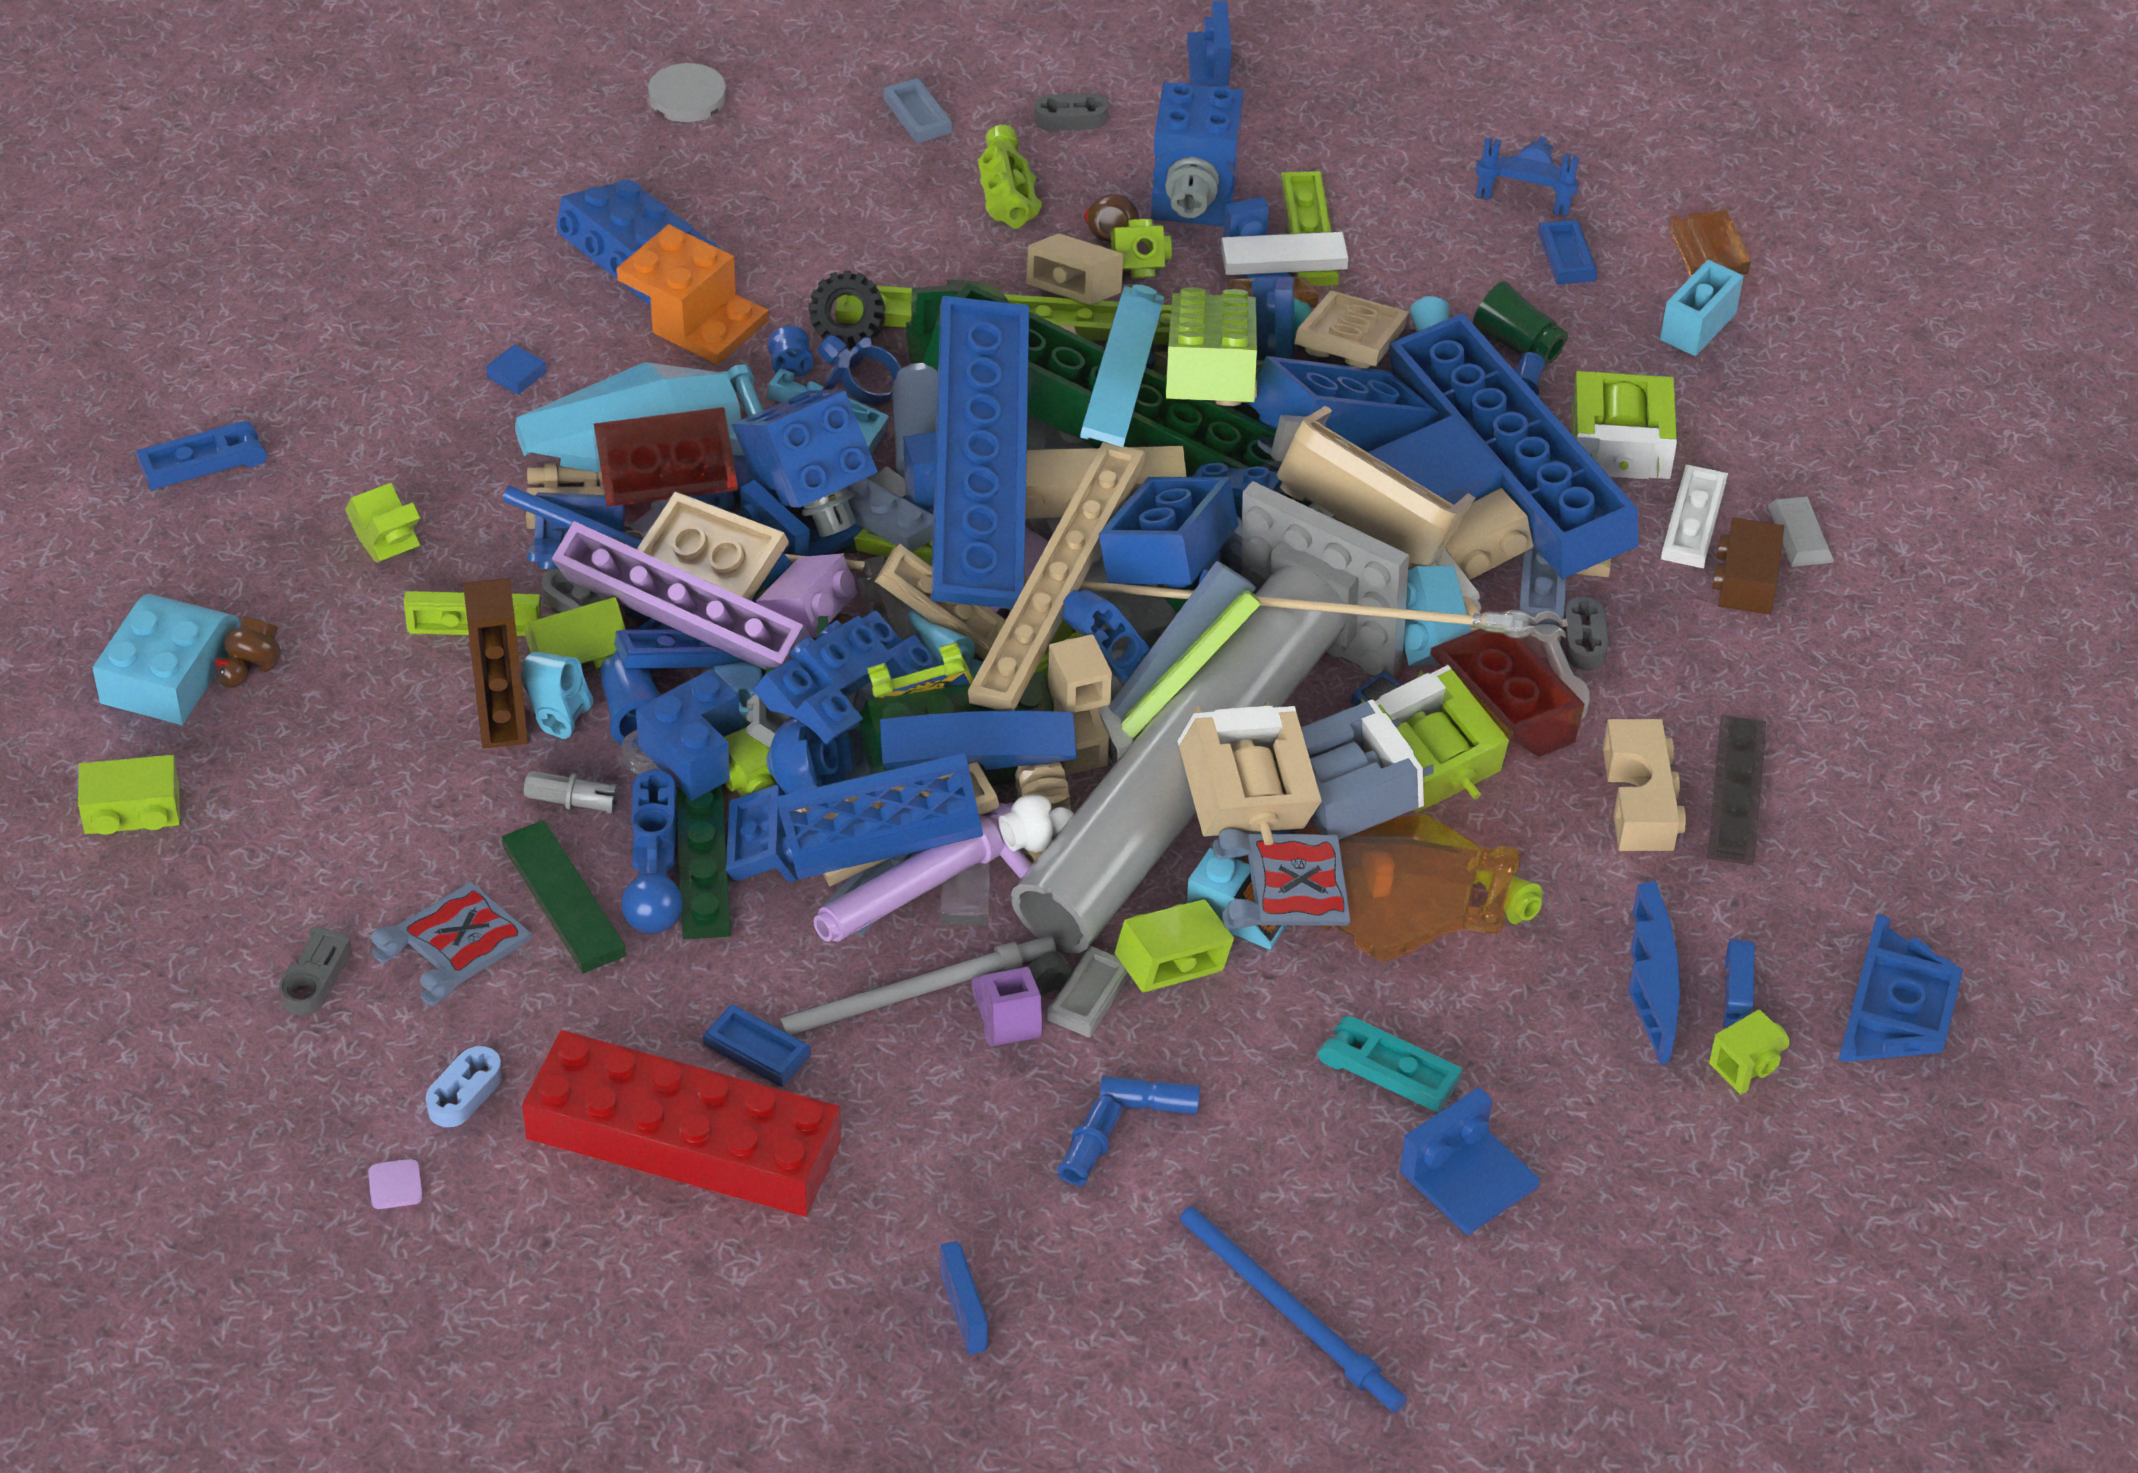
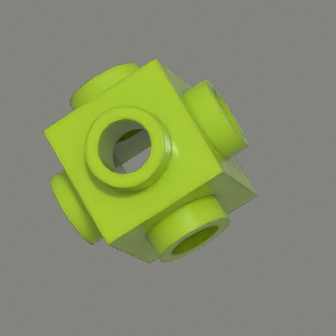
(1142, 231)

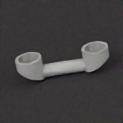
(1558, 661)

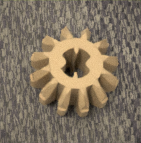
(1044, 780)

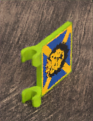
(952, 673)

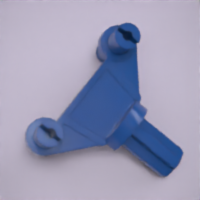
(1530, 165)

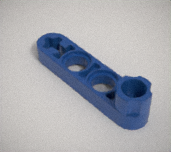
(1088, 613)

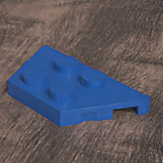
(1901, 999)

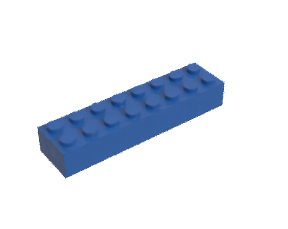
(1569, 500)

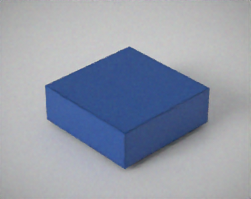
(516, 369)

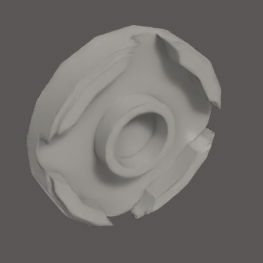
(687, 92)

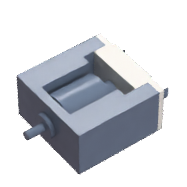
(1362, 770)

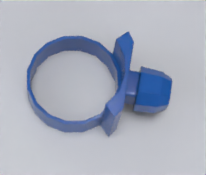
(835, 352)

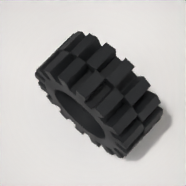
(847, 284)

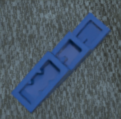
(985, 737)
(1655, 970)

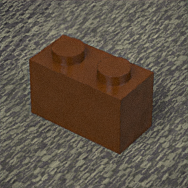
(1750, 565)

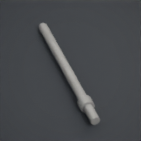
(1004, 958)

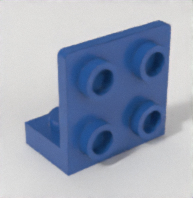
(1465, 1165)

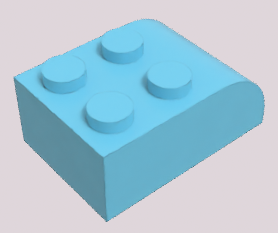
(162, 658)

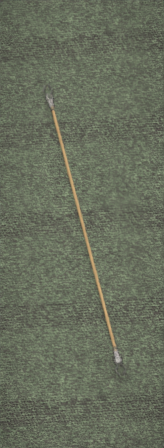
(1511, 623)

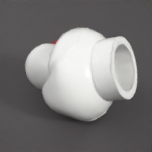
(1032, 823)

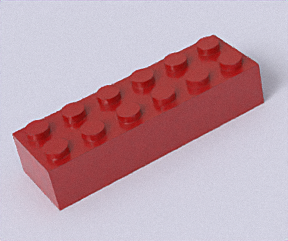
(682, 1122)

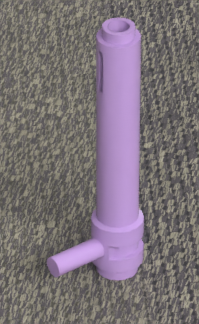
(915, 878)

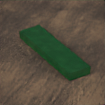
(563, 896)

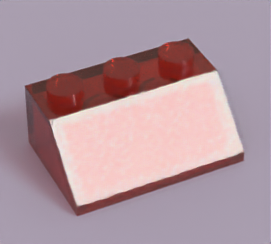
(664, 455)
(1515, 689)

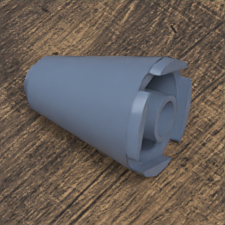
(913, 405)

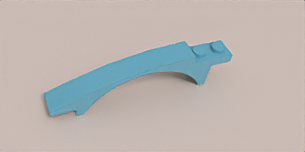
(1123, 365)

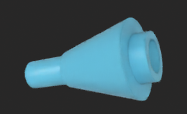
(1429, 312)
(935, 636)

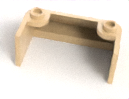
(1368, 492)

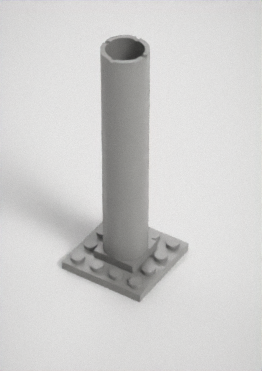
(1147, 794)

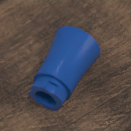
(624, 693)

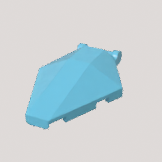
(646, 390)

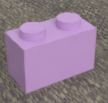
(811, 589)

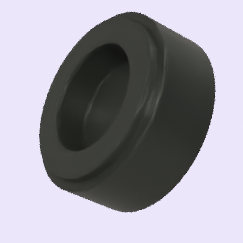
(1050, 972)

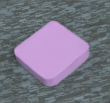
(395, 1184)

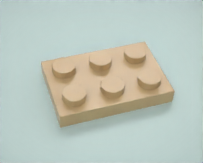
(714, 544)

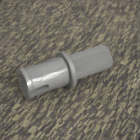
(571, 791)

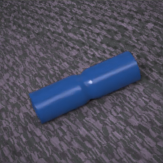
(1155, 1095)

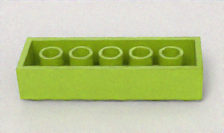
(1212, 346)

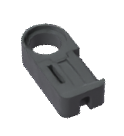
(317, 968)

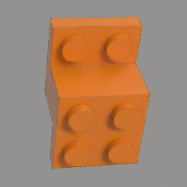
(692, 294)

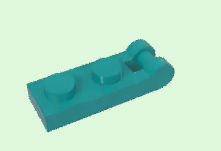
(1391, 1063)

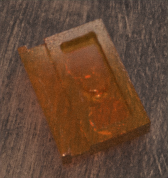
(1709, 237)

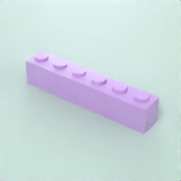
(677, 598)

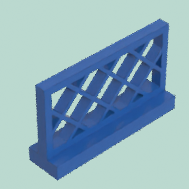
(874, 834)

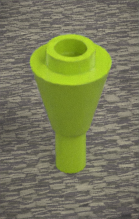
(1522, 899)

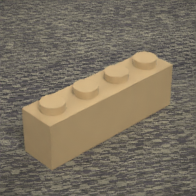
(1057, 473)

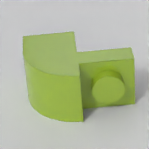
(383, 522)

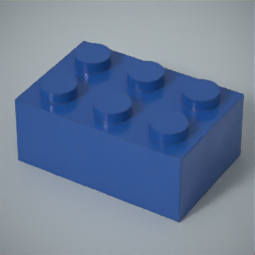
(1168, 531)

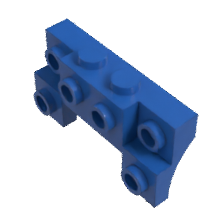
(835, 666)

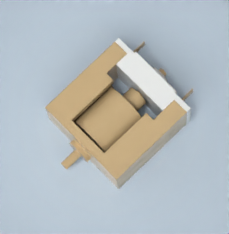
(1249, 770)

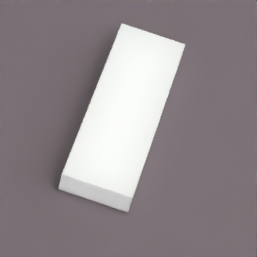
(1284, 253)
(1694, 516)

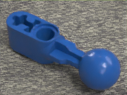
(652, 899)

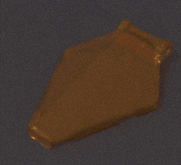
(1418, 883)

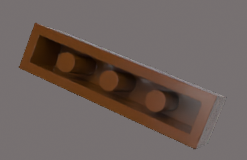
(495, 662)

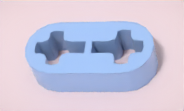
(469, 1090)

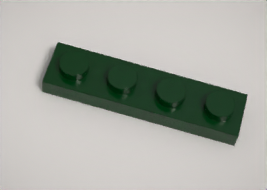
(703, 865)

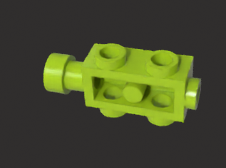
(1007, 179)

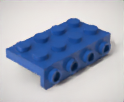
(615, 222)

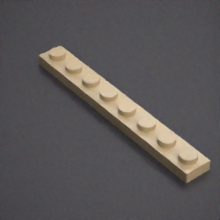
(1057, 573)

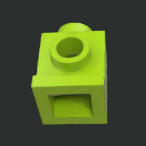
(747, 764)
(1748, 1050)

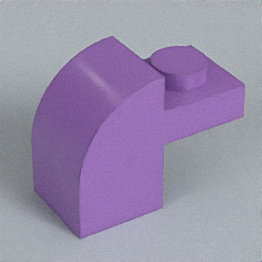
(1008, 1006)

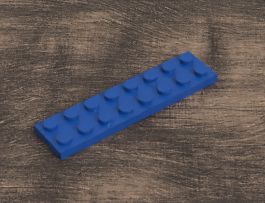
(980, 453)

